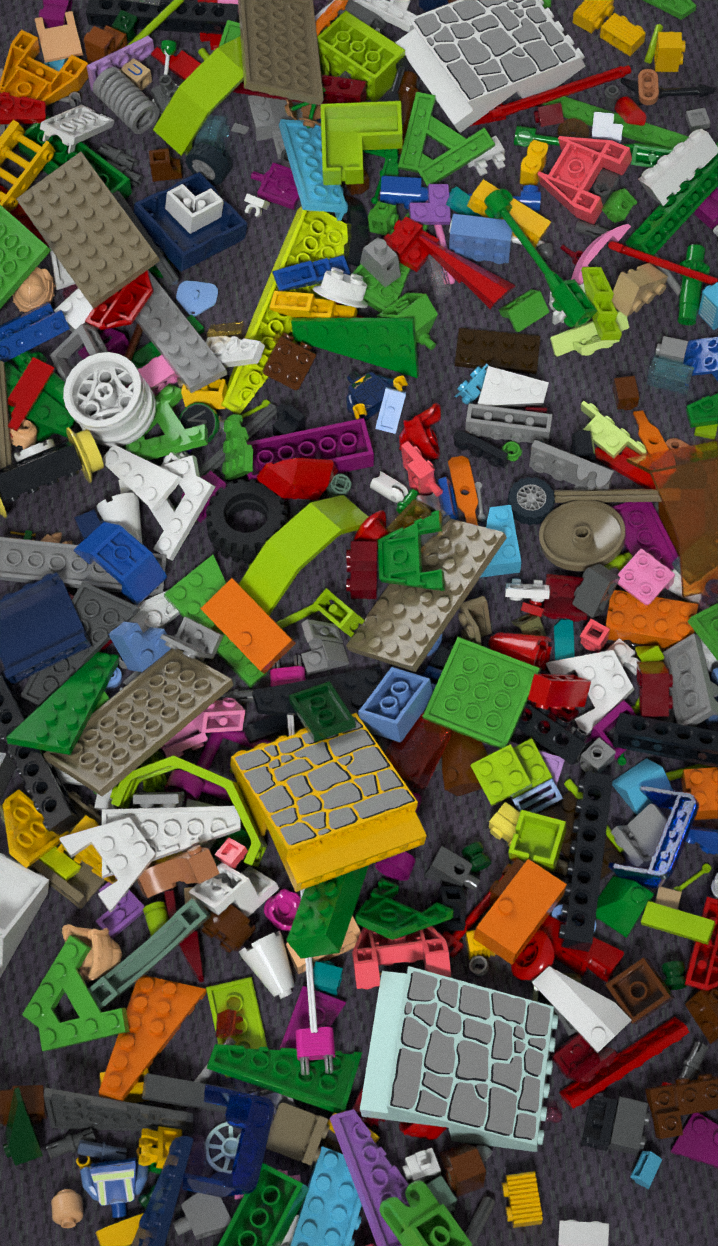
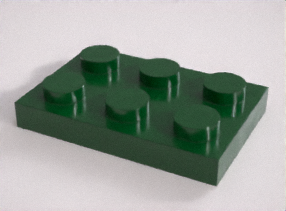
(322, 711)

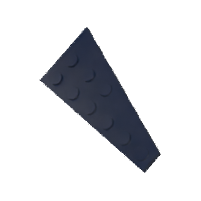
(159, 1212)

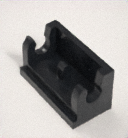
(599, 1123)

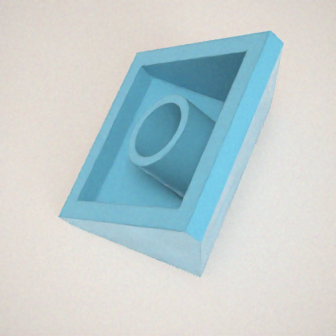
(643, 774)

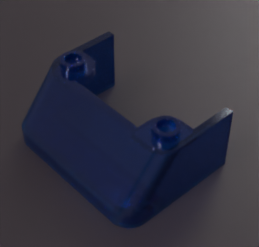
(672, 840)
(254, 1117)

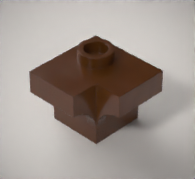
(164, 166)

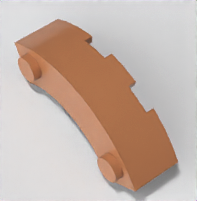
(185, 866)

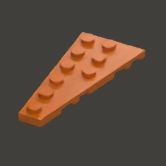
(153, 1020)

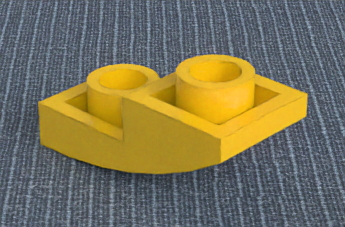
(119, 1233)

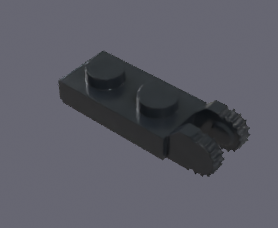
(480, 449)

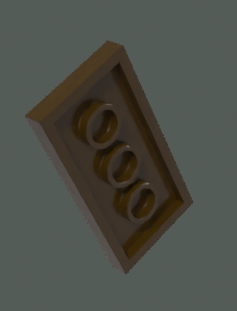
(498, 350)
(565, 811)

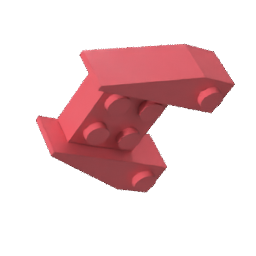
(577, 171)
(377, 950)

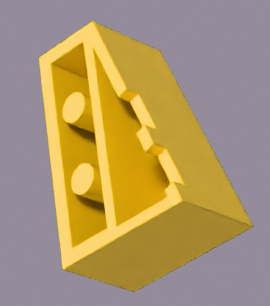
(89, 854)

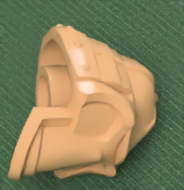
(35, 290)
(104, 951)

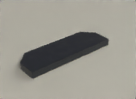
(269, 727)

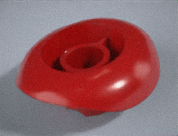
(372, 528)
(534, 958)

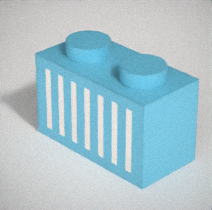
(709, 306)

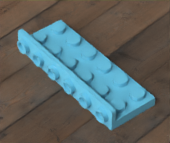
(305, 159)
(330, 1205)

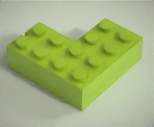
(354, 128)

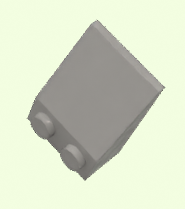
(266, 115)

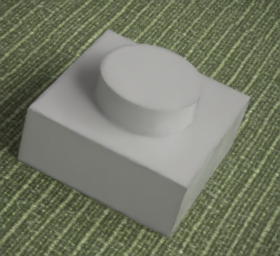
(697, 119)

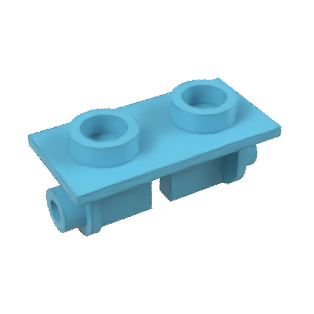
(468, 389)

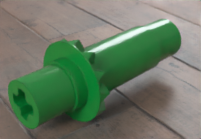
(690, 287)
(55, 385)

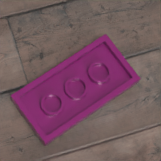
(646, 532)

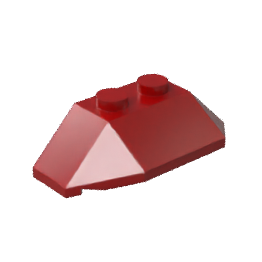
(122, 306)
(298, 477)
(703, 960)

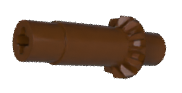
(407, 95)

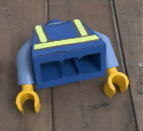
(114, 1181)

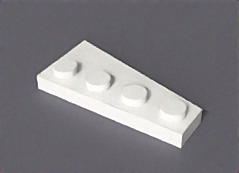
(155, 613)

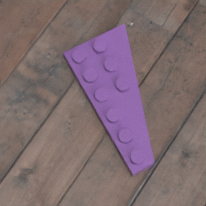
(371, 1173)

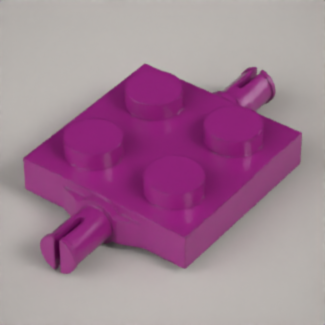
(277, 186)

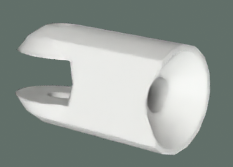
(389, 488)

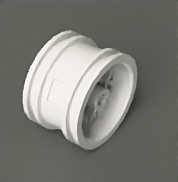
(100, 386)

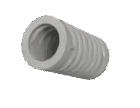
(125, 100)

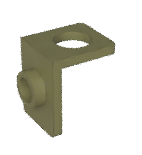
(531, 626)

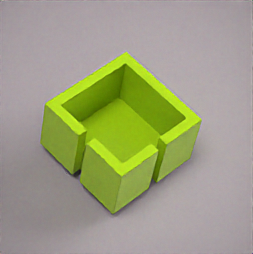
(539, 840)

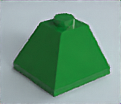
(622, 904)

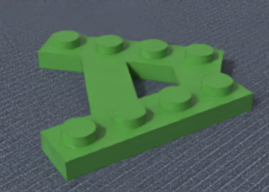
(460, 150)
(176, 437)
(65, 978)

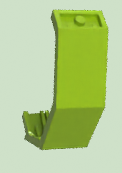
(200, 96)
(296, 546)
(124, 792)

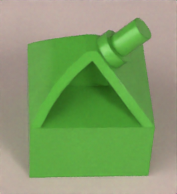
(417, 307)

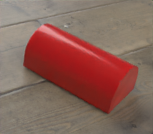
(630, 111)

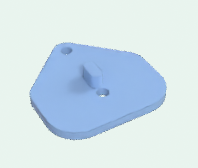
(194, 301)

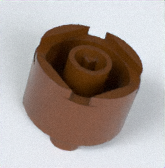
(229, 928)

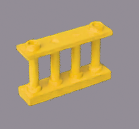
(11, 136)

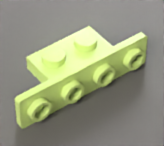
(585, 338)
(607, 435)

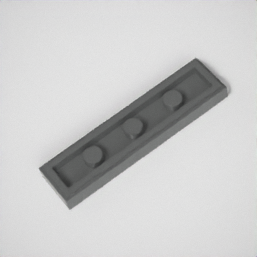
(178, 1092)

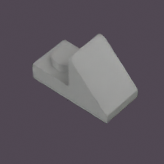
(319, 631)
(326, 658)

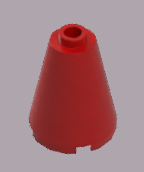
(523, 647)

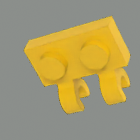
(162, 1139)

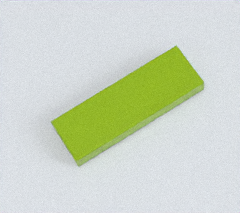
(678, 922)

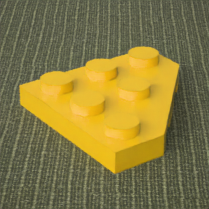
(25, 832)

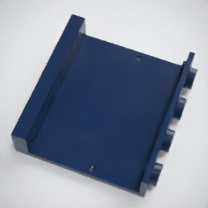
(39, 628)

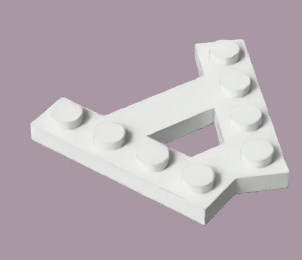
(392, 12)
(179, 521)

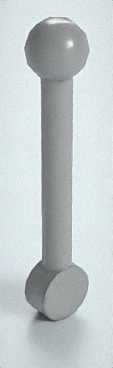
(478, 486)

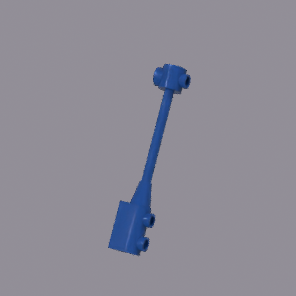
(410, 190)

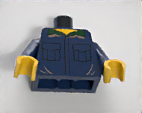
(367, 393)

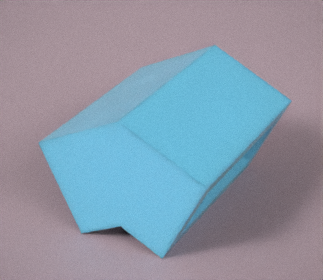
(646, 1169)

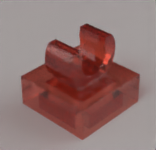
(226, 1024)

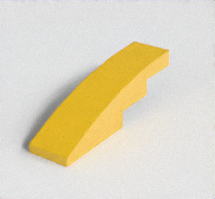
(306, 306)

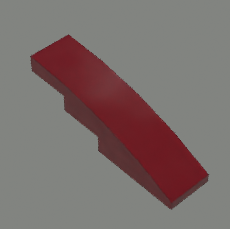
(190, 946)

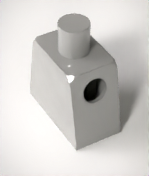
(381, 261)
(203, 1215)

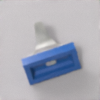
(445, 501)

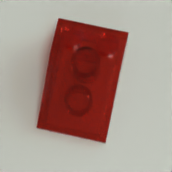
(419, 752)

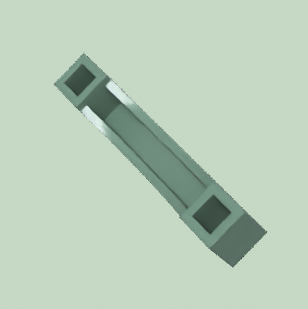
(151, 952)

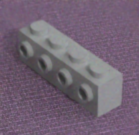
(508, 424)

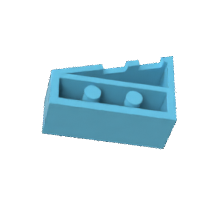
(508, 556)

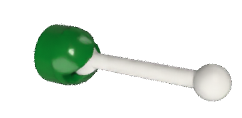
(168, 48)

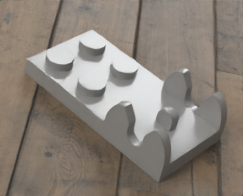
(570, 468)
(692, 688)

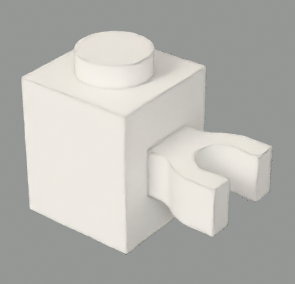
(421, 1166)

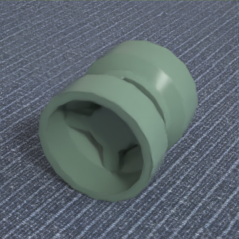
(336, 490)

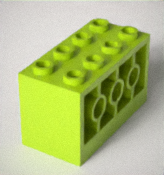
(361, 52)

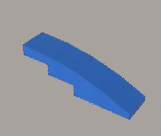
(307, 273)

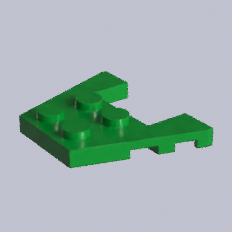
(401, 556)
(395, 919)

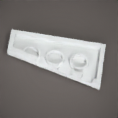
(234, 351)
(144, 478)

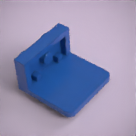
(703, 356)

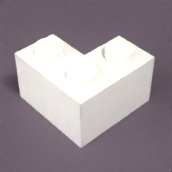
(191, 210)

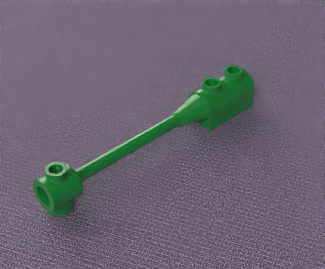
(641, 154)
(568, 293)

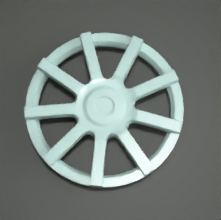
(227, 1148)

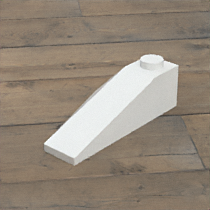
(587, 1011)

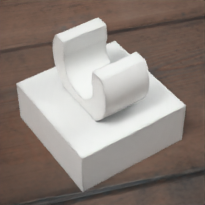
(255, 203)

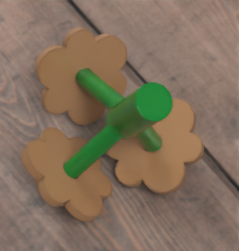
(310, 112)

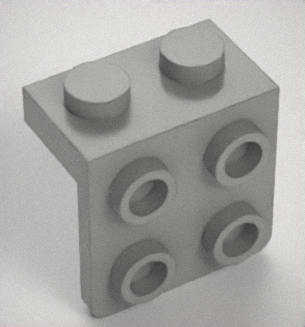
(194, 640)
(641, 835)

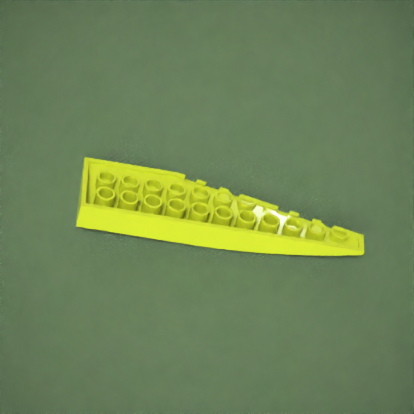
(310, 238)

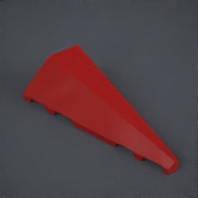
(481, 282)

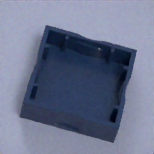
(175, 241)

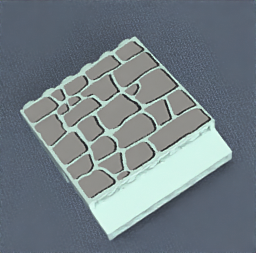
(460, 1059)

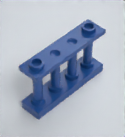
(30, 330)

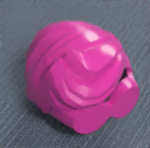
(282, 909)

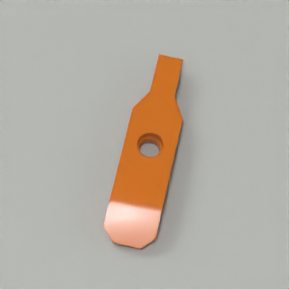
(329, 14)
(649, 434)
(463, 480)

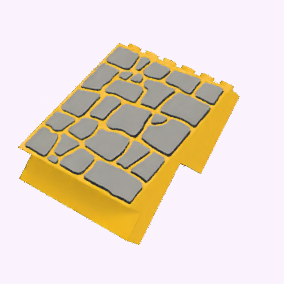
(328, 803)

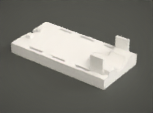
(75, 125)

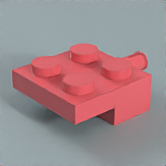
(419, 471)

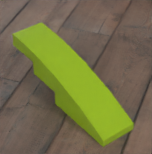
(601, 295)

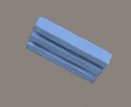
(554, 790)

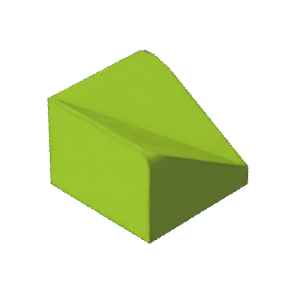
(649, 653)

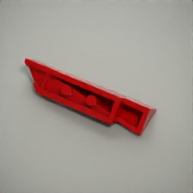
(600, 959)

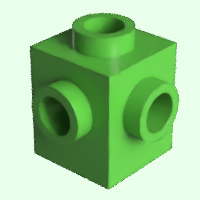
(382, 218)

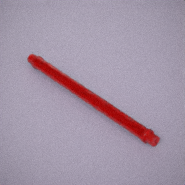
(559, 92)

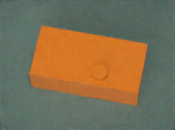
(248, 625)
(519, 911)

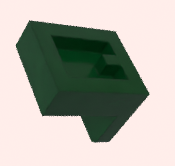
(125, 22)

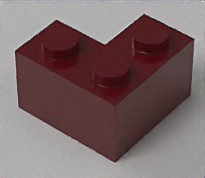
(363, 567)
(654, 686)

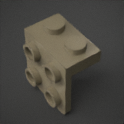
(475, 620)
(297, 1133)

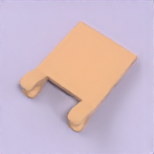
(59, 41)

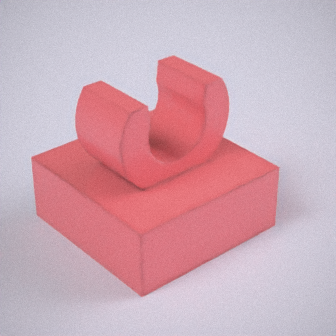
(231, 853)

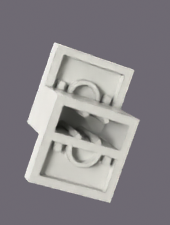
(242, 890)

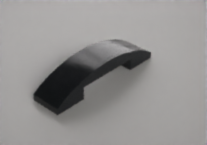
(357, 231)

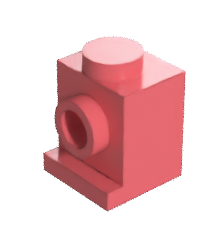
(591, 639)

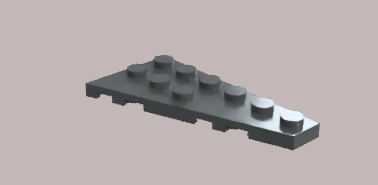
(99, 615)
(84, 1111)

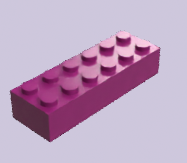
(341, 442)

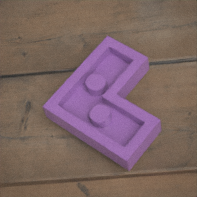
(436, 210)
(124, 914)

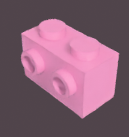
(221, 717)

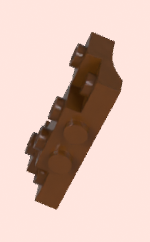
(679, 1099)

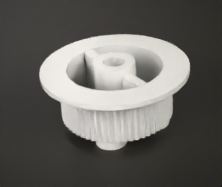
(343, 288)

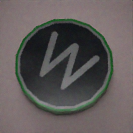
(200, 414)

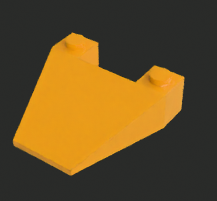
(36, 80)

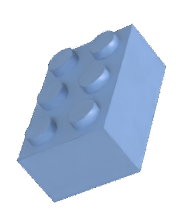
(480, 238)
(396, 704)

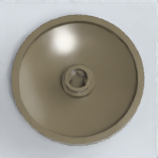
(582, 535)

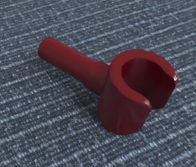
(573, 255)

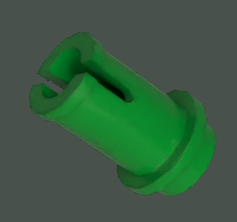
(412, 494)

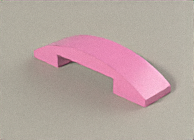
(593, 249)

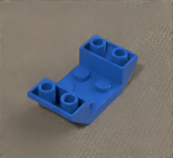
(123, 559)

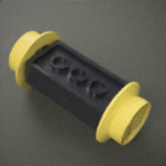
(49, 466)

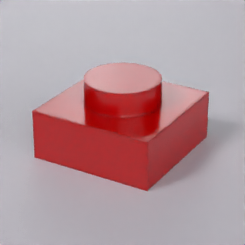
(533, 608)

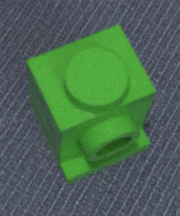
(618, 205)

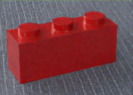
(558, 691)

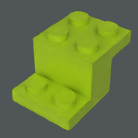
(511, 771)

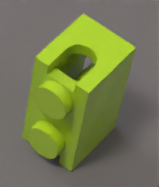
(338, 612)

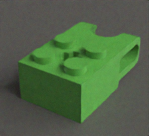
(424, 1221)

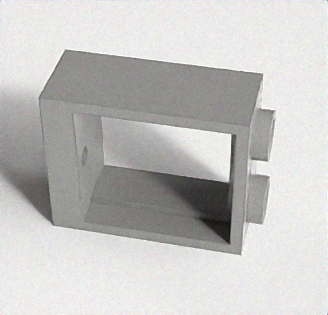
(83, 334)

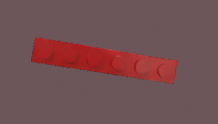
(626, 1061)

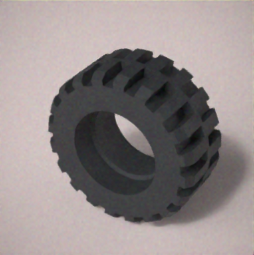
(238, 498)

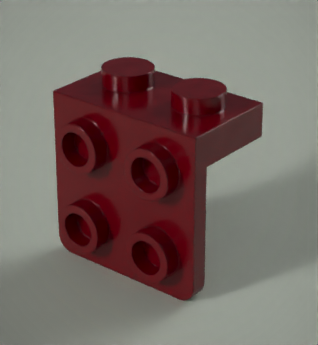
(561, 598)
(580, 1061)

